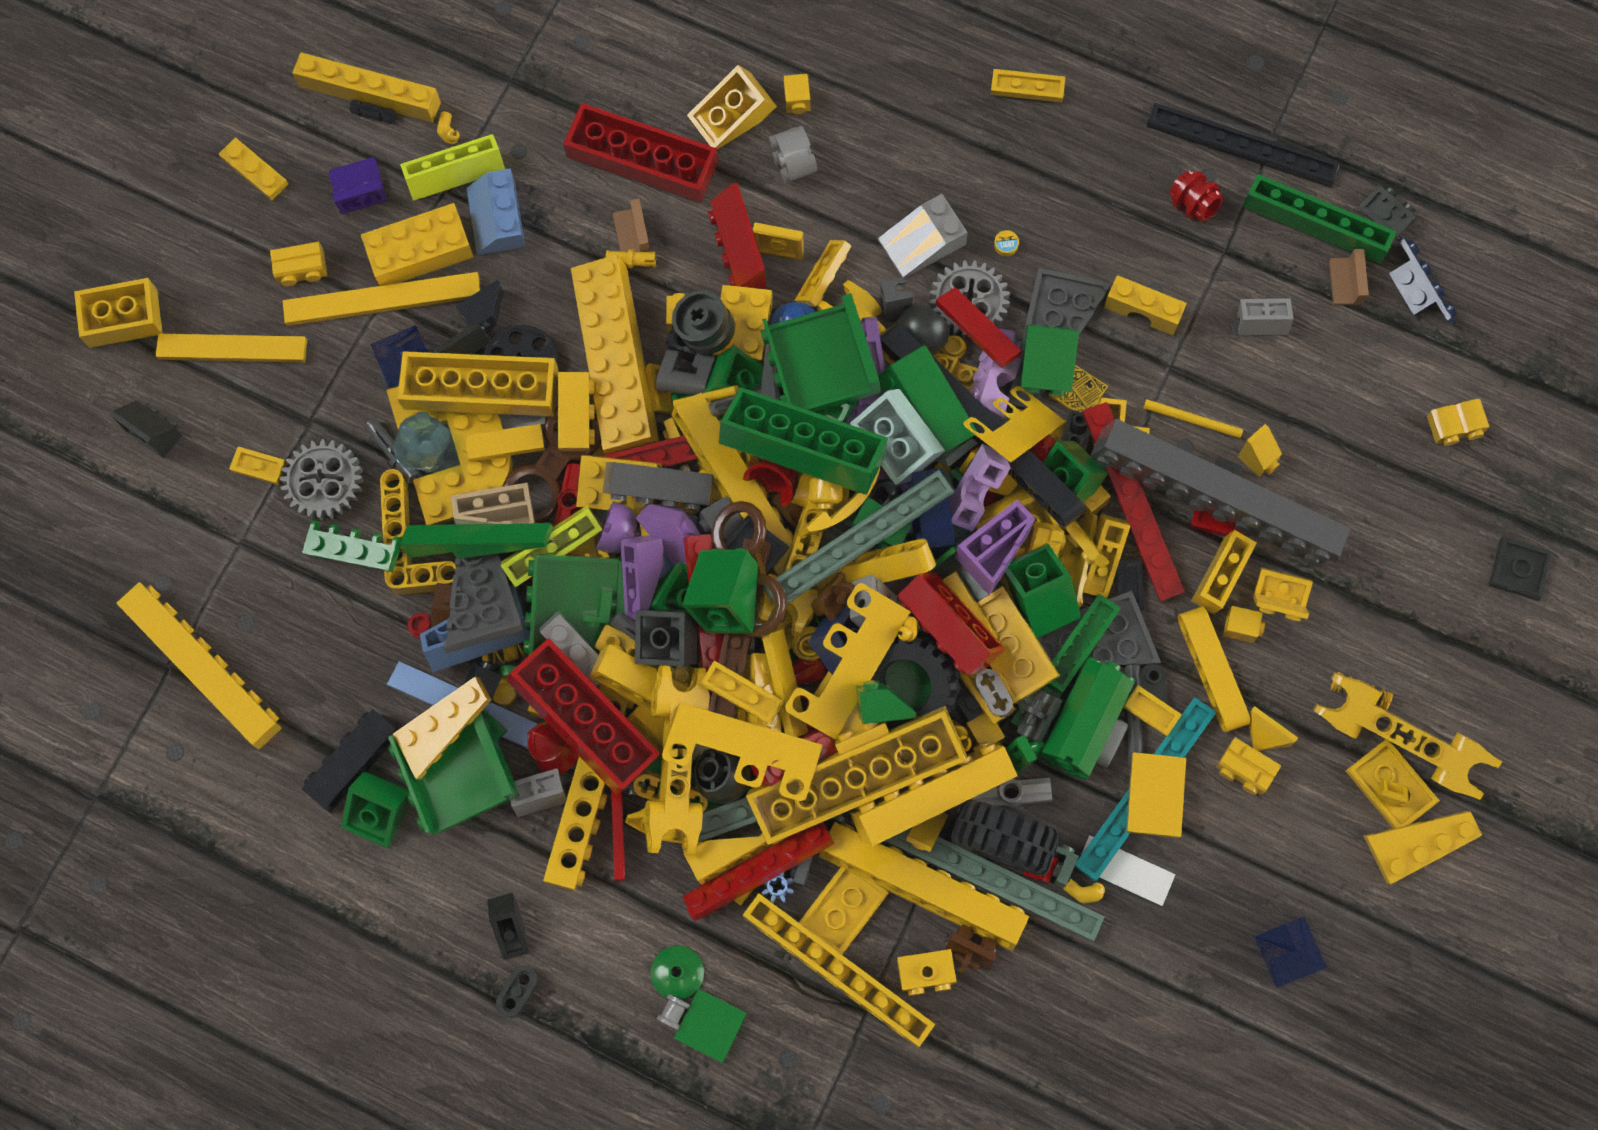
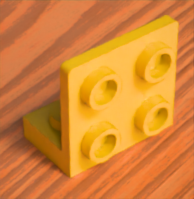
(856, 734)

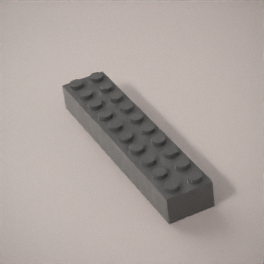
(1219, 493)

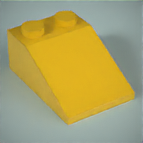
(731, 108)

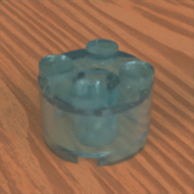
(421, 443)

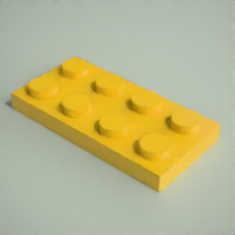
(1024, 663)

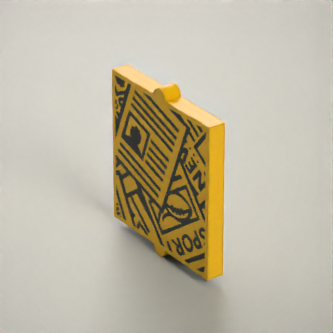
(1085, 392)

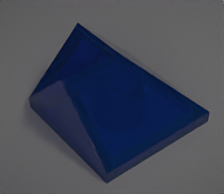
(390, 352)
(1290, 952)

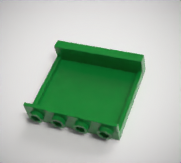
(822, 358)
(571, 587)
(462, 782)

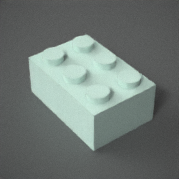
(909, 441)

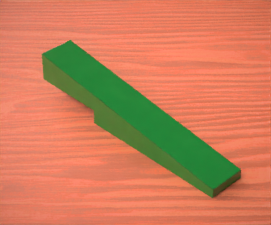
(473, 539)
(1077, 648)

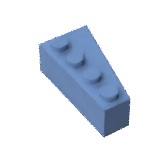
(434, 640)

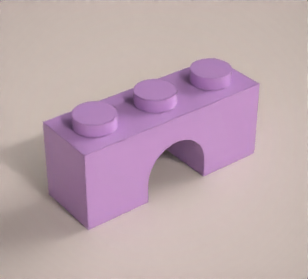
(988, 379)
(967, 500)

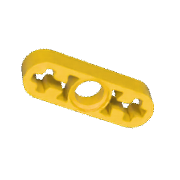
(649, 792)

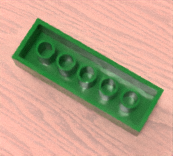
(802, 440)

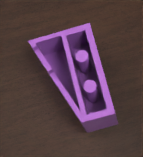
(994, 545)

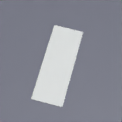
(1137, 876)

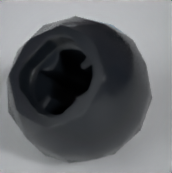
(885, 492)

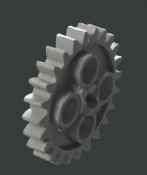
(991, 302)
(319, 501)

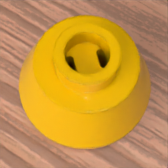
(802, 647)

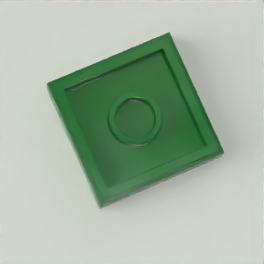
(710, 1026)

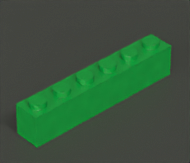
(1319, 218)

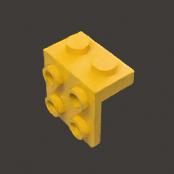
(1282, 594)

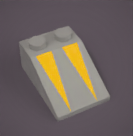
(924, 236)

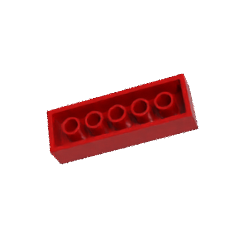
(641, 152)
(582, 716)

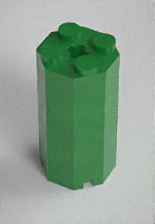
(1087, 718)

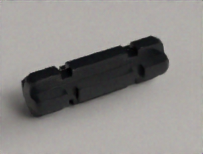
(372, 111)

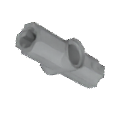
(1029, 791)

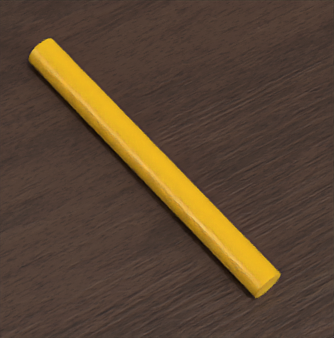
(1193, 418)

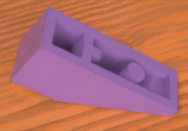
(641, 571)

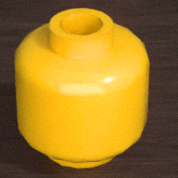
(824, 493)

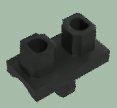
(1039, 716)

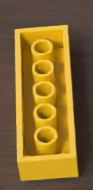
(478, 383)
(926, 798)

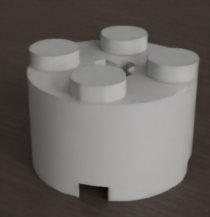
(793, 154)

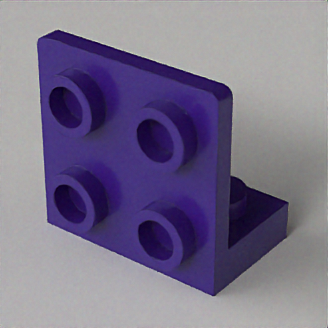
(357, 185)

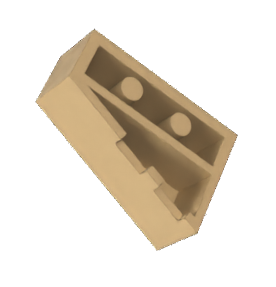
(494, 506)

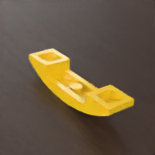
(824, 521)

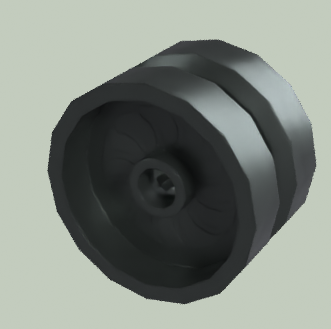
(703, 322)

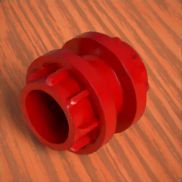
(1196, 195)

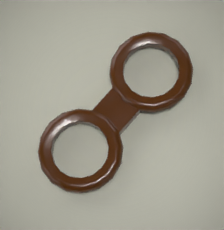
(552, 465)
(753, 548)

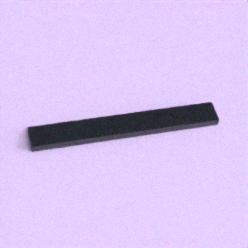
(1243, 145)

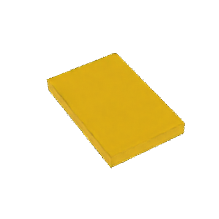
(1388, 764)
(1156, 795)
(843, 909)

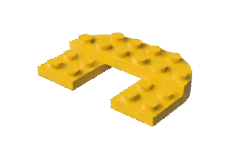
(437, 488)

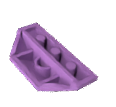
(671, 525)

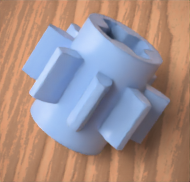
(781, 893)

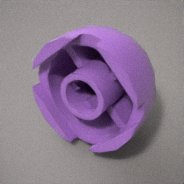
(619, 525)

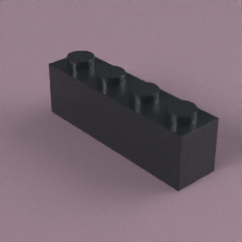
(354, 755)

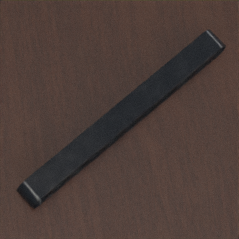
(1027, 468)

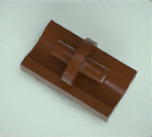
(833, 597)
(970, 953)

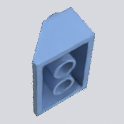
(495, 213)

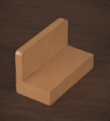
(631, 228)
(1349, 279)

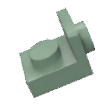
(1064, 869)

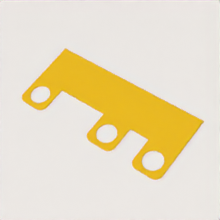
(1022, 430)
(859, 662)
(750, 742)

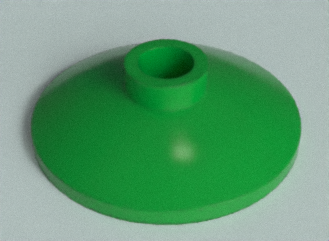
(690, 978)

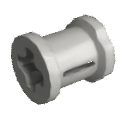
(673, 1011)

